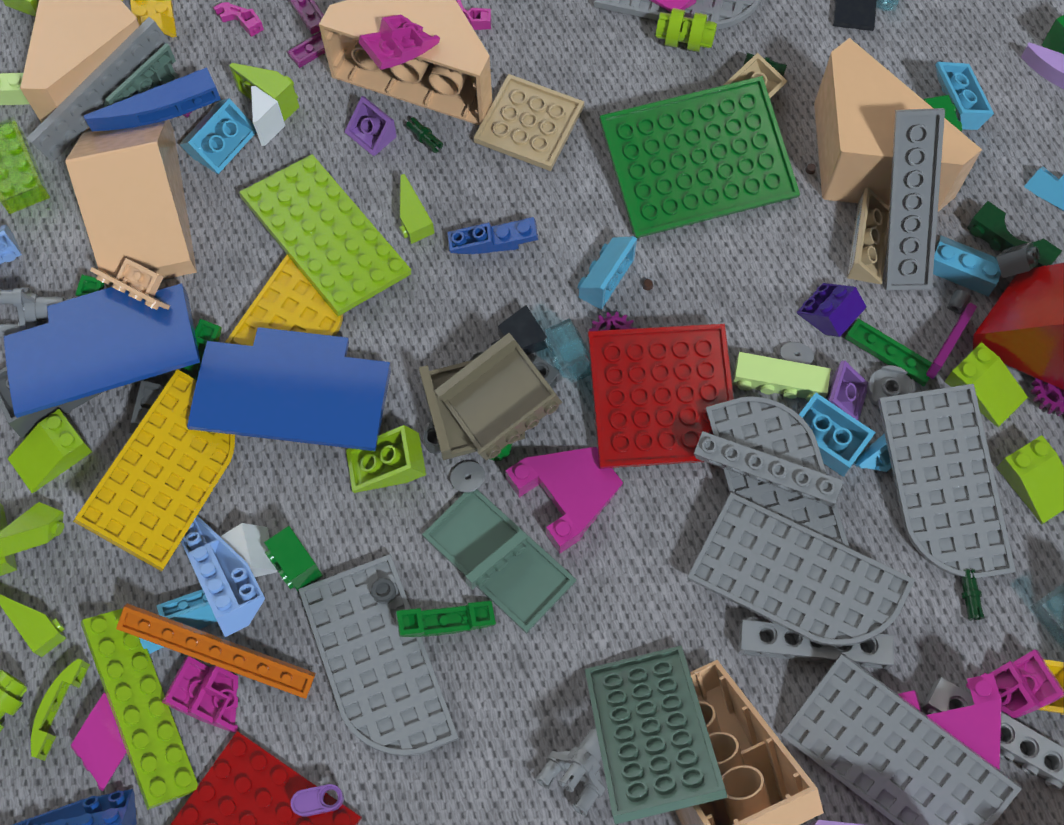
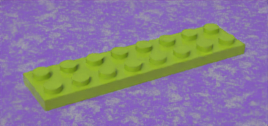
(138, 709)

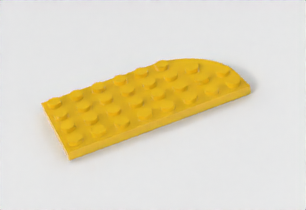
(289, 305)
(158, 479)

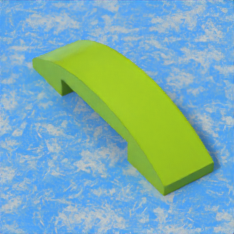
(40, 738)

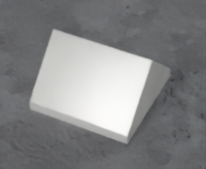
(266, 115)
(249, 543)

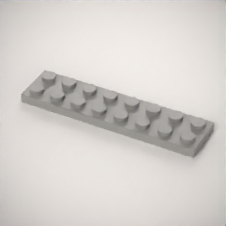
(68, 119)
(914, 198)

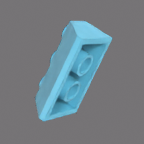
(965, 92)
(219, 136)
(966, 266)
(607, 271)

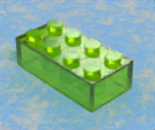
(19, 174)

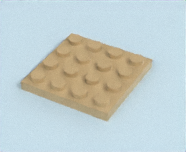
(529, 122)

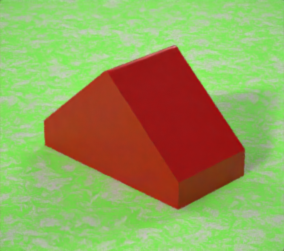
(1029, 324)

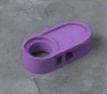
(311, 800)

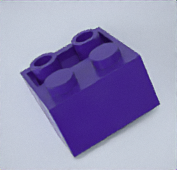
(832, 308)

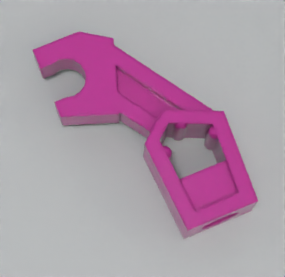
(247, 17)
(478, 17)

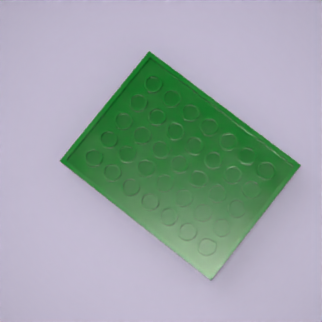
(698, 156)

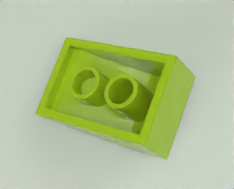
(269, 81)
(994, 384)
(48, 451)
(394, 462)
(1037, 478)

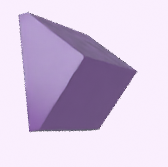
(371, 127)
(848, 390)

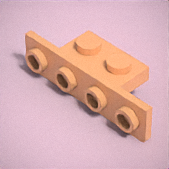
(137, 280)

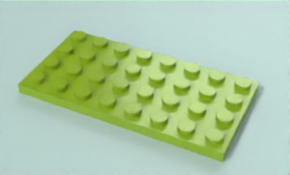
(325, 234)

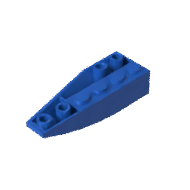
(157, 104)
(107, 809)

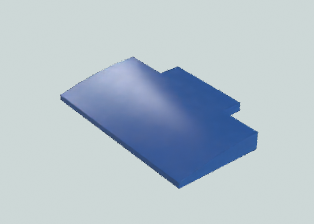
(98, 346)
(291, 390)

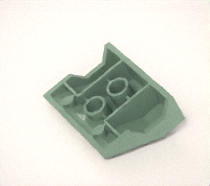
(152, 73)

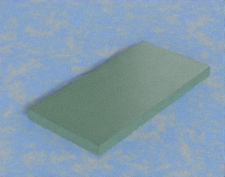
(526, 585)

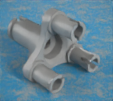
(29, 308)
(580, 766)

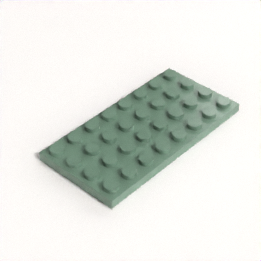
(652, 736)

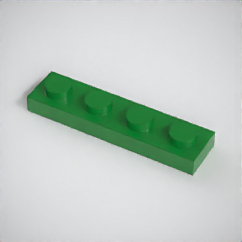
(889, 351)

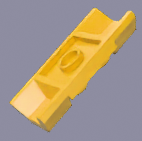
(159, 10)

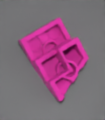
(397, 42)
(1026, 685)
(199, 691)
(100, 743)

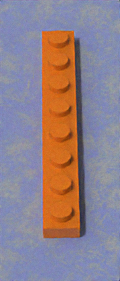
(215, 650)

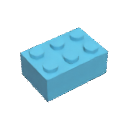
(836, 432)

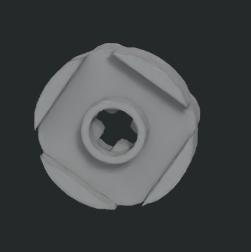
(889, 375)

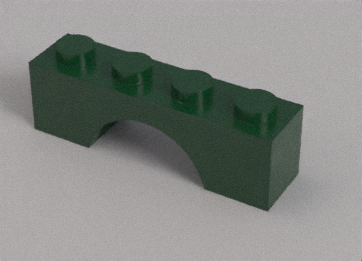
(991, 227)

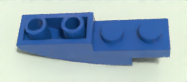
(489, 238)

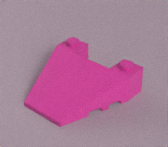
(572, 484)
(973, 725)

